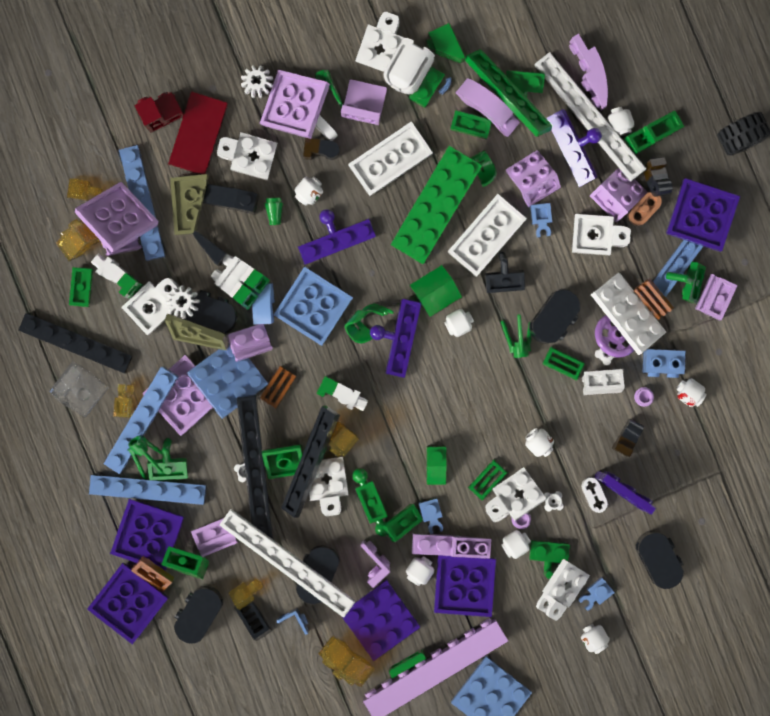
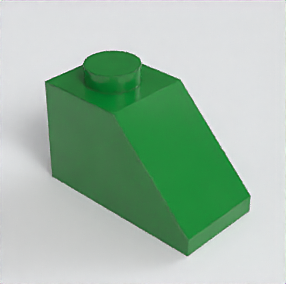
(445, 44)
(436, 465)
(185, 562)

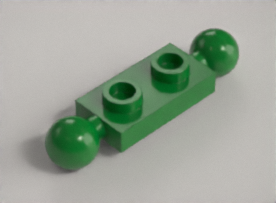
(370, 501)

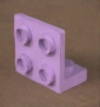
(364, 102)
(534, 178)
(618, 195)
(376, 573)

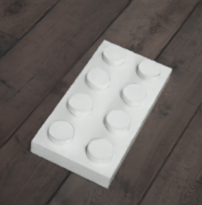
(390, 159)
(487, 235)
(628, 313)

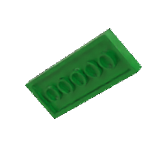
(436, 204)

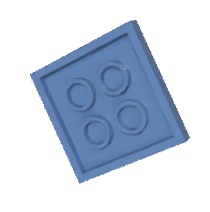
(313, 306)
(224, 379)
(491, 692)

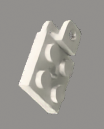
(373, 37)
(239, 152)
(607, 235)
(151, 295)
(330, 492)
(508, 504)
(561, 595)

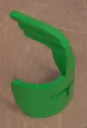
(489, 172)
(363, 334)

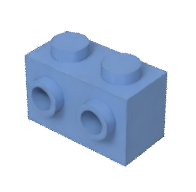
(663, 362)

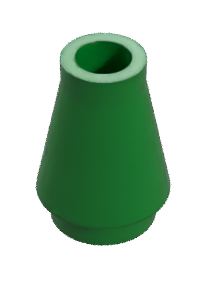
(274, 210)

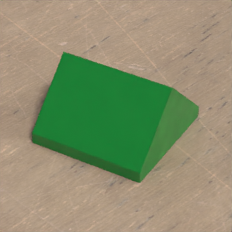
(436, 290)
(282, 460)

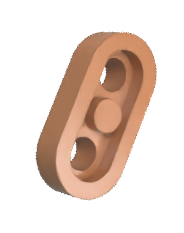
(644, 209)

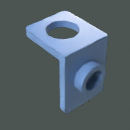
(300, 617)

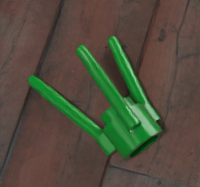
(324, 75)
(520, 348)
(138, 446)

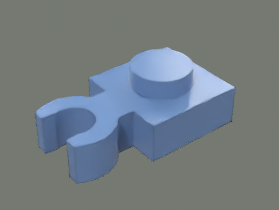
(541, 215)
(430, 512)
(598, 591)

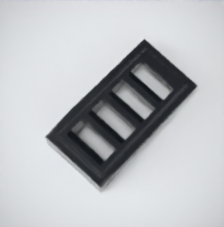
(211, 249)
(251, 629)

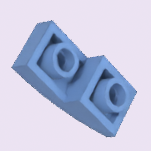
(262, 306)

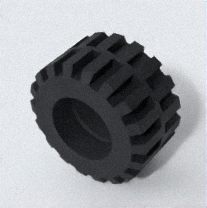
(744, 133)

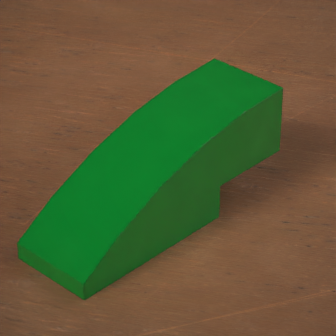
(654, 132)

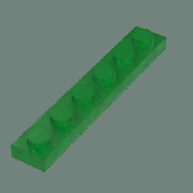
(508, 93)

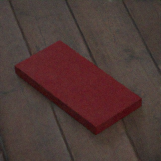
(198, 133)

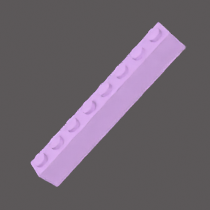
(435, 669)

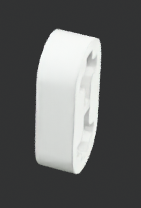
(325, 129)
(590, 497)

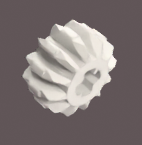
(258, 75)
(187, 306)

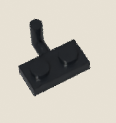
(504, 280)

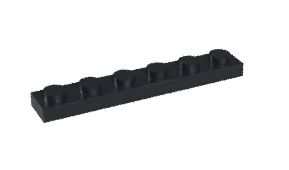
(75, 343)
(310, 461)

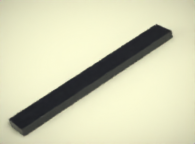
(254, 463)

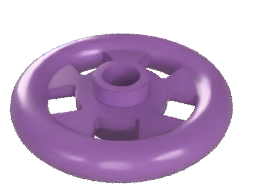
(603, 342)

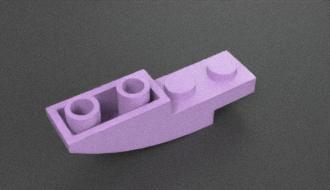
(595, 78)
(451, 545)

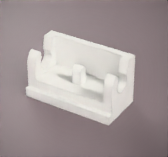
(603, 382)

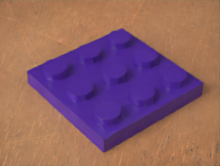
(702, 215)
(625, 491)
(146, 533)
(464, 586)
(127, 603)
(380, 620)

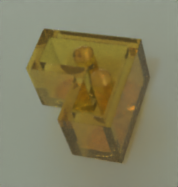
(76, 240)
(342, 440)
(345, 662)

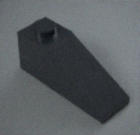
(231, 198)

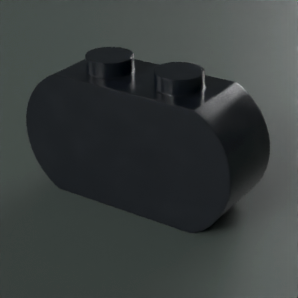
(212, 313)
(555, 317)
(659, 559)
(325, 562)
(198, 614)

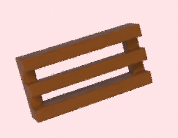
(641, 289)
(269, 401)
(152, 574)

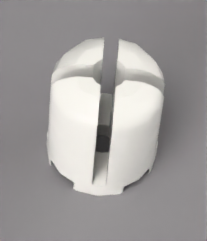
(408, 67)

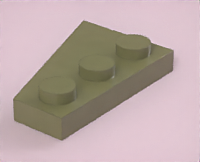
(187, 202)
(196, 334)

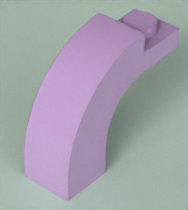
(489, 105)

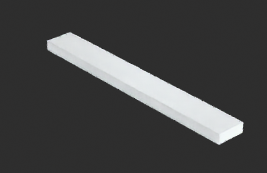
(590, 116)
(287, 563)

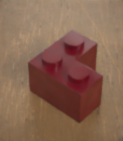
(158, 112)

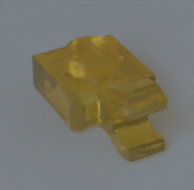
(81, 189)
(123, 403)
(243, 595)

